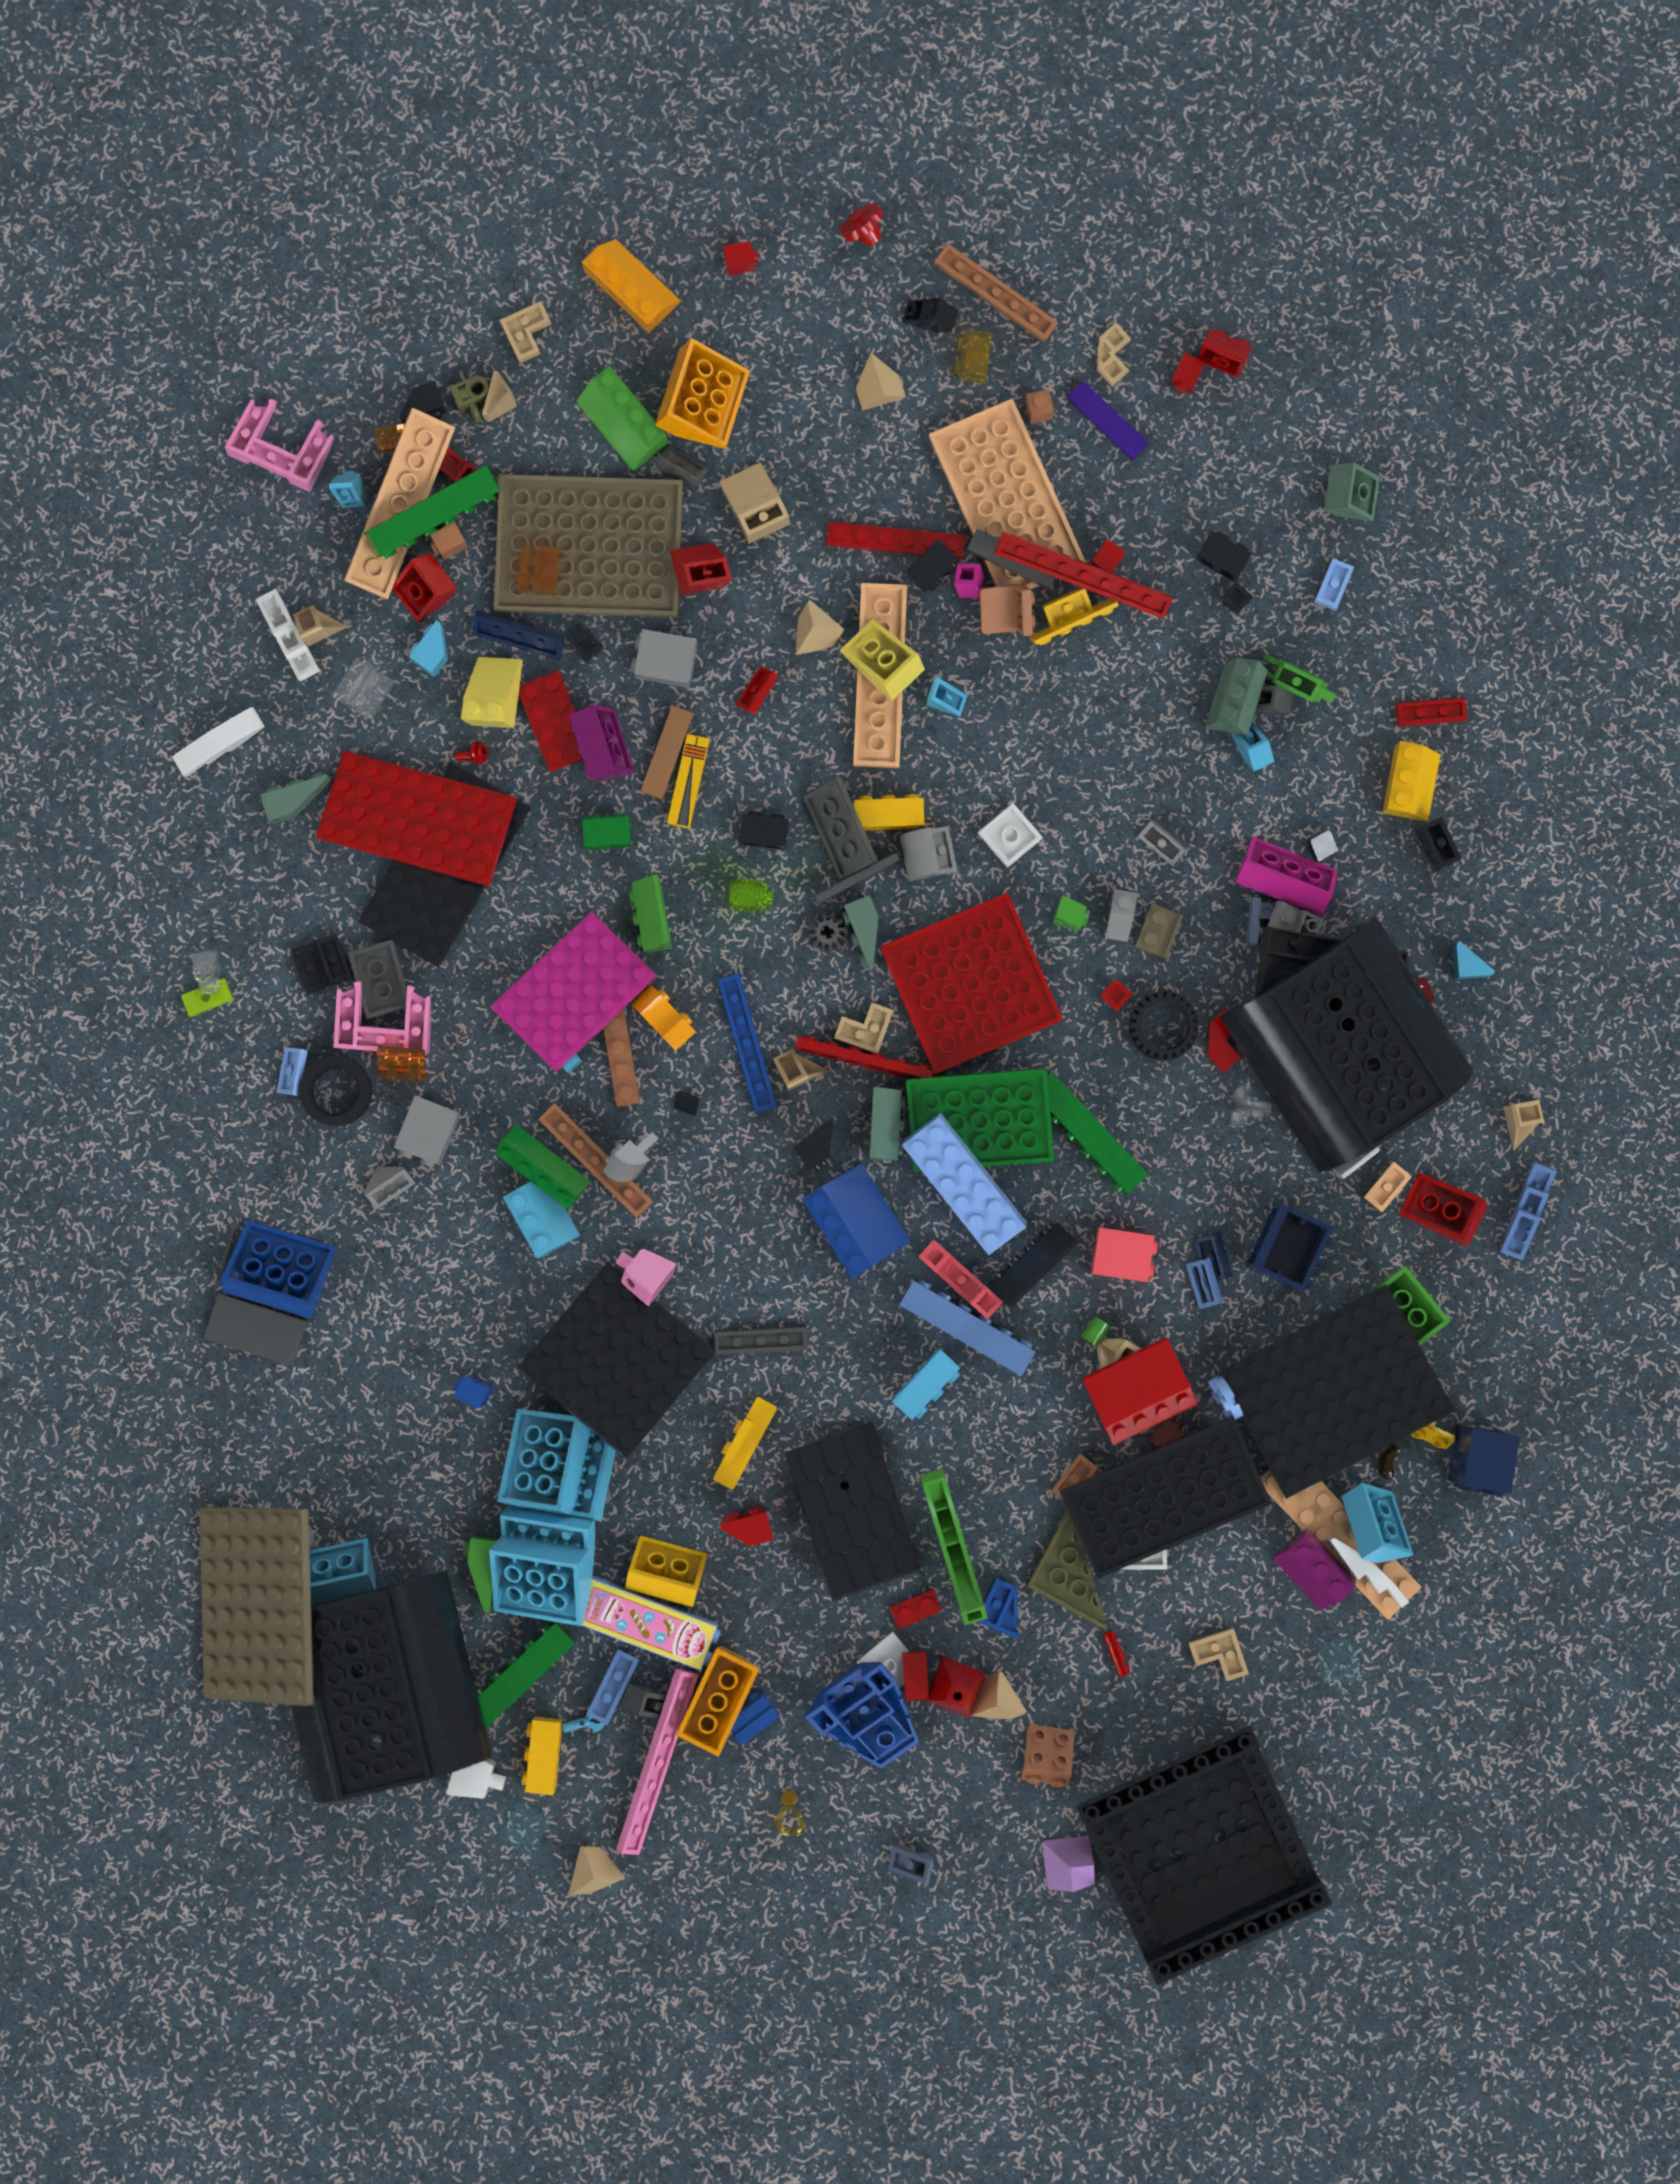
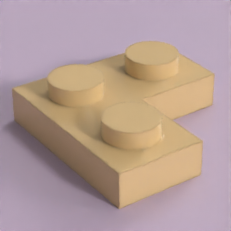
(520, 329)
(866, 1035)
(1223, 1647)

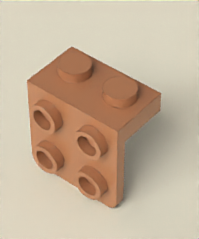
(1007, 609)
(1048, 1756)

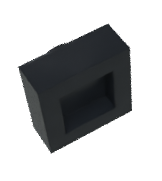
(1236, 598)
(587, 645)

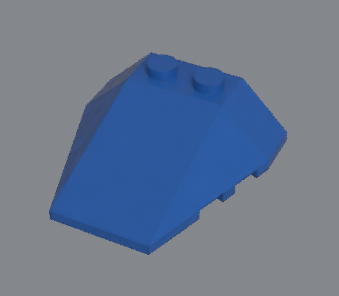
(865, 1714)

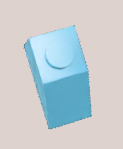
(1254, 748)

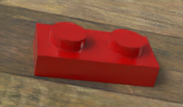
(757, 690)
(916, 1608)

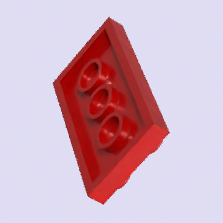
(548, 712)

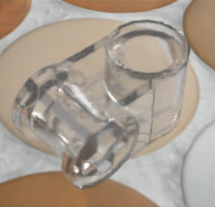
(207, 970)

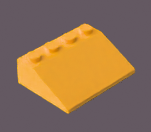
(702, 395)

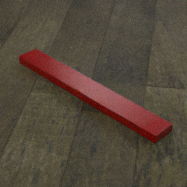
(1083, 574)

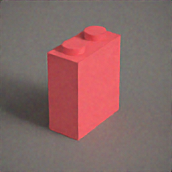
(1123, 1255)

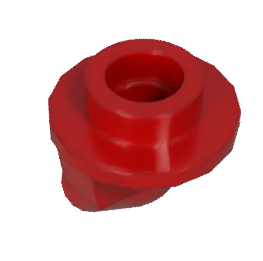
(478, 753)

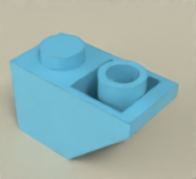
(431, 651)

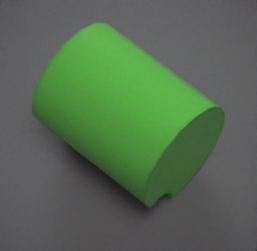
(1095, 1331)

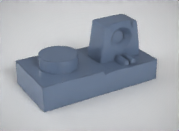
(1257, 911)

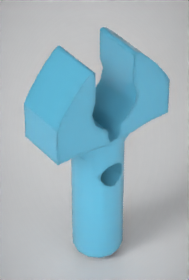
(582, 1722)

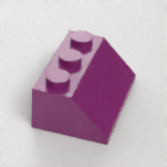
(601, 743)
(1315, 1570)

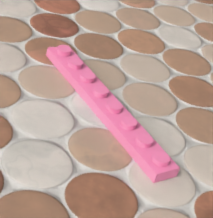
(657, 1762)

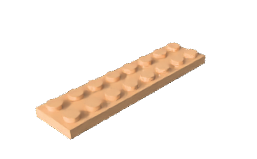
(404, 484)
(877, 716)
(1324, 1517)

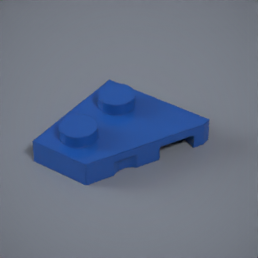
(1002, 1607)

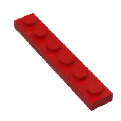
(891, 539)
(854, 1056)

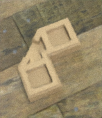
(1108, 363)

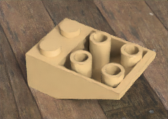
(755, 502)

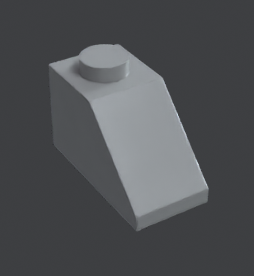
(1121, 915)

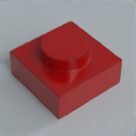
(1115, 995)

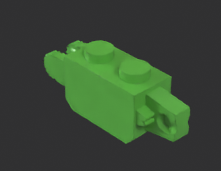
(1299, 681)

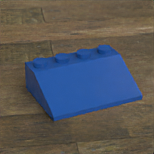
(856, 1220)
(278, 1269)

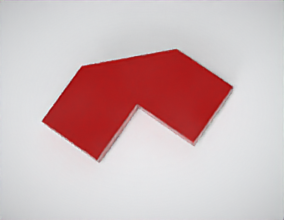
(1219, 1050)

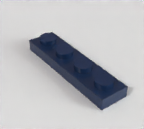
(518, 635)

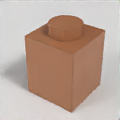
(1039, 406)
(448, 541)

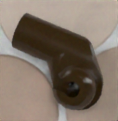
(1385, 1462)

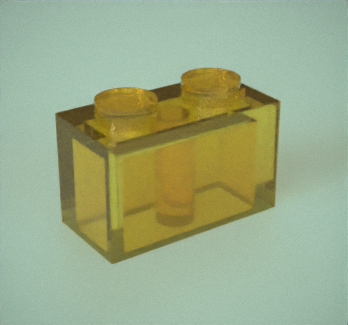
(974, 356)

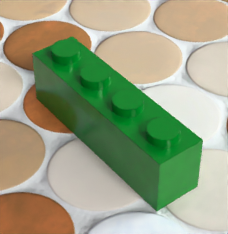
(542, 1167)

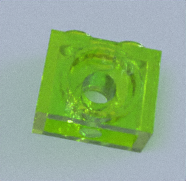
(749, 896)

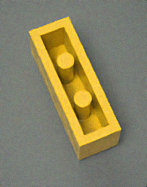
(890, 812)
(542, 1755)

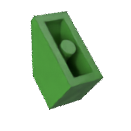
(1070, 914)

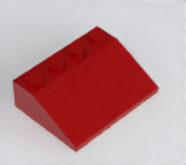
(1139, 1391)

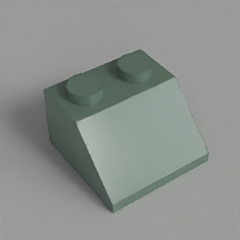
(1352, 492)

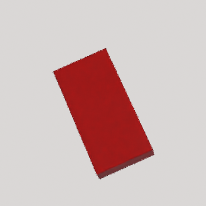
(915, 1675)

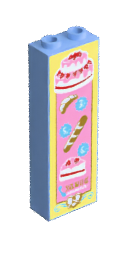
(650, 1624)

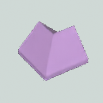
(1068, 1863)

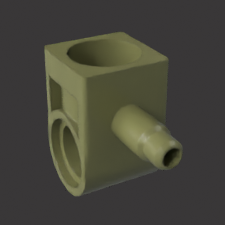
(466, 399)

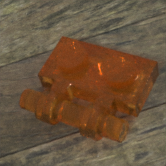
(546, 570)
(402, 1064)

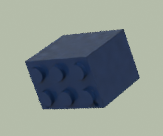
(1290, 1247)
(1483, 1460)

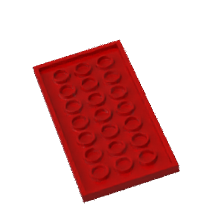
(416, 818)

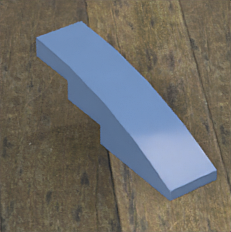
(1528, 1210)

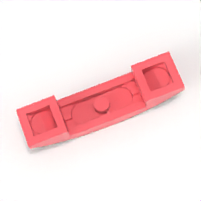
(960, 1279)

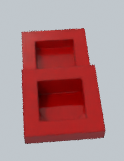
(455, 466)

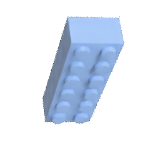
(964, 1183)

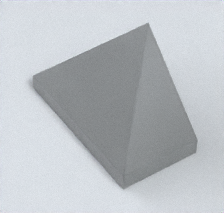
(387, 1184)

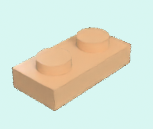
(1387, 1187)

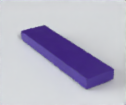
(1107, 420)

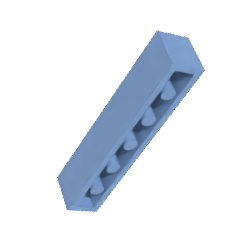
(967, 1328)

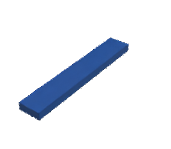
(747, 1043)

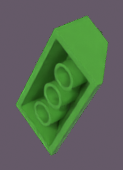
(622, 419)

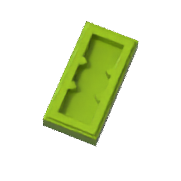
(198, 1002)

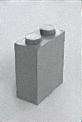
(664, 658)
(427, 1131)

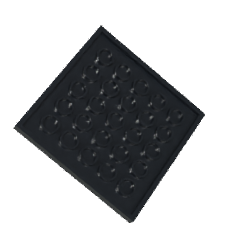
(616, 1361)

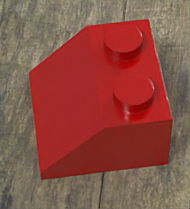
(1224, 352)
(423, 587)

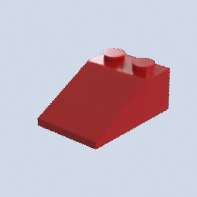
(1444, 1209)

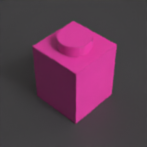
(969, 580)

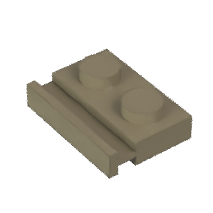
(1158, 931)

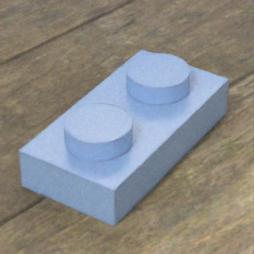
(1334, 584)
(291, 1071)

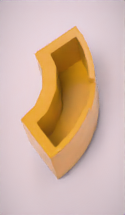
(663, 1017)

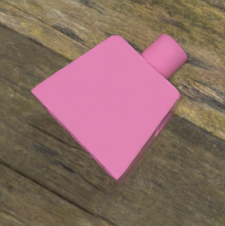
(645, 1274)

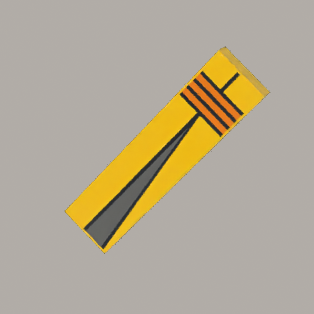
(688, 781)

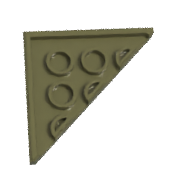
(1066, 1575)

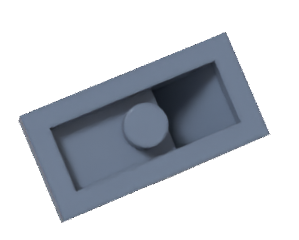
(911, 1864)

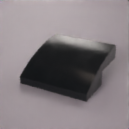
(321, 964)

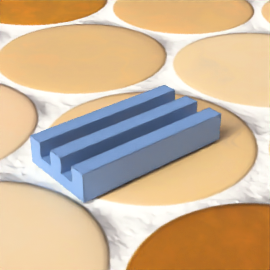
(1212, 1280)

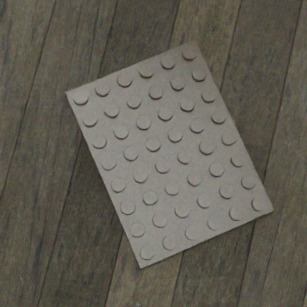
(610, 538)
(256, 1605)

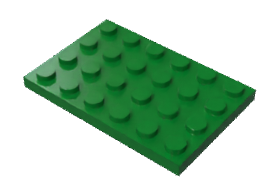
(996, 1114)

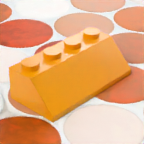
(630, 284)
(718, 1700)

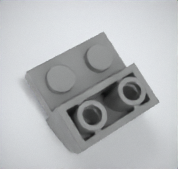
(928, 853)
(1291, 918)
(629, 1159)

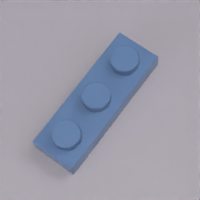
(612, 1687)

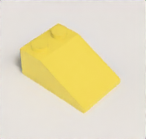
(883, 659)
(492, 693)

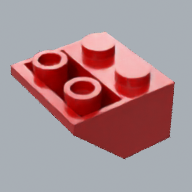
(700, 568)
(750, 1527)

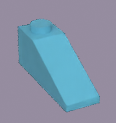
(348, 489)

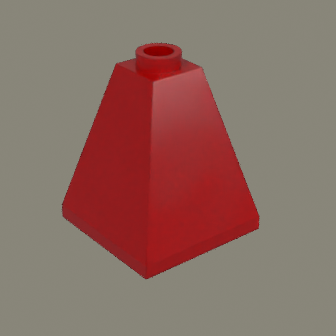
(952, 1678)

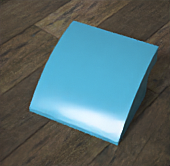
(556, 1466)
(543, 1565)

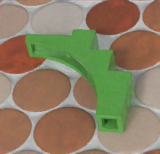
(953, 1547)

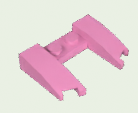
(247, 446)
(351, 1035)

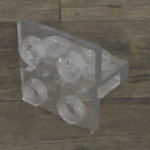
(363, 689)
(1246, 1107)

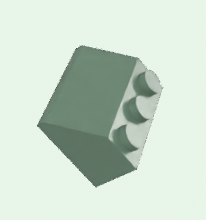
(1237, 696)
(886, 1124)

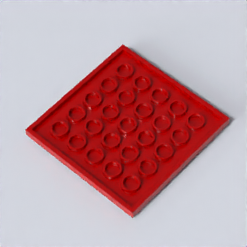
(971, 983)

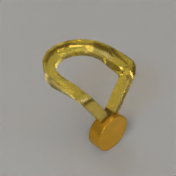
(789, 1800)

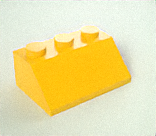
(1411, 781)
(666, 1571)

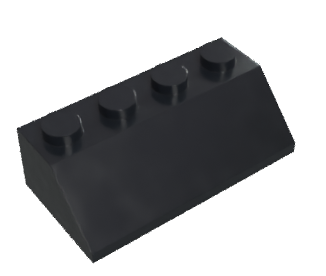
(1033, 1264)

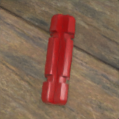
(1116, 1653)

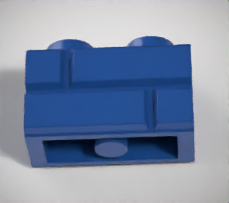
(473, 1391)
(754, 1717)

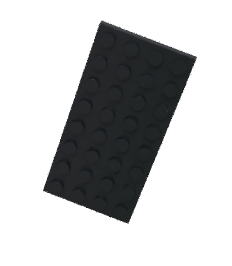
(426, 907)
(1165, 1497)

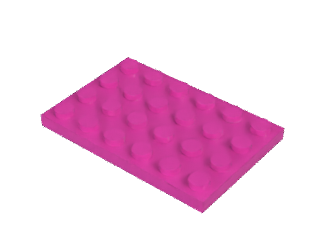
(573, 992)

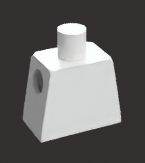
(475, 1780)

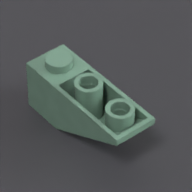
(289, 801)
(864, 922)

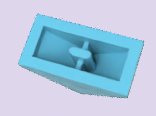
(946, 697)
(1468, 964)

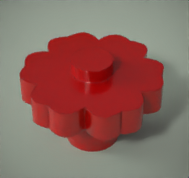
(863, 225)

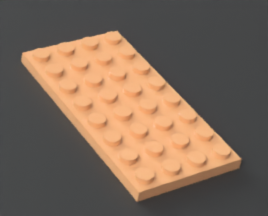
(1002, 483)

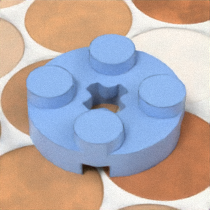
(1223, 1395)

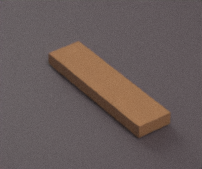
(667, 752)

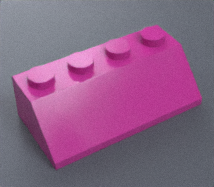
(1287, 876)

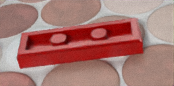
(1431, 712)

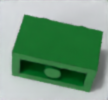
(607, 832)

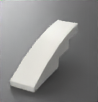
(287, 635)
(218, 741)
(1361, 1567)

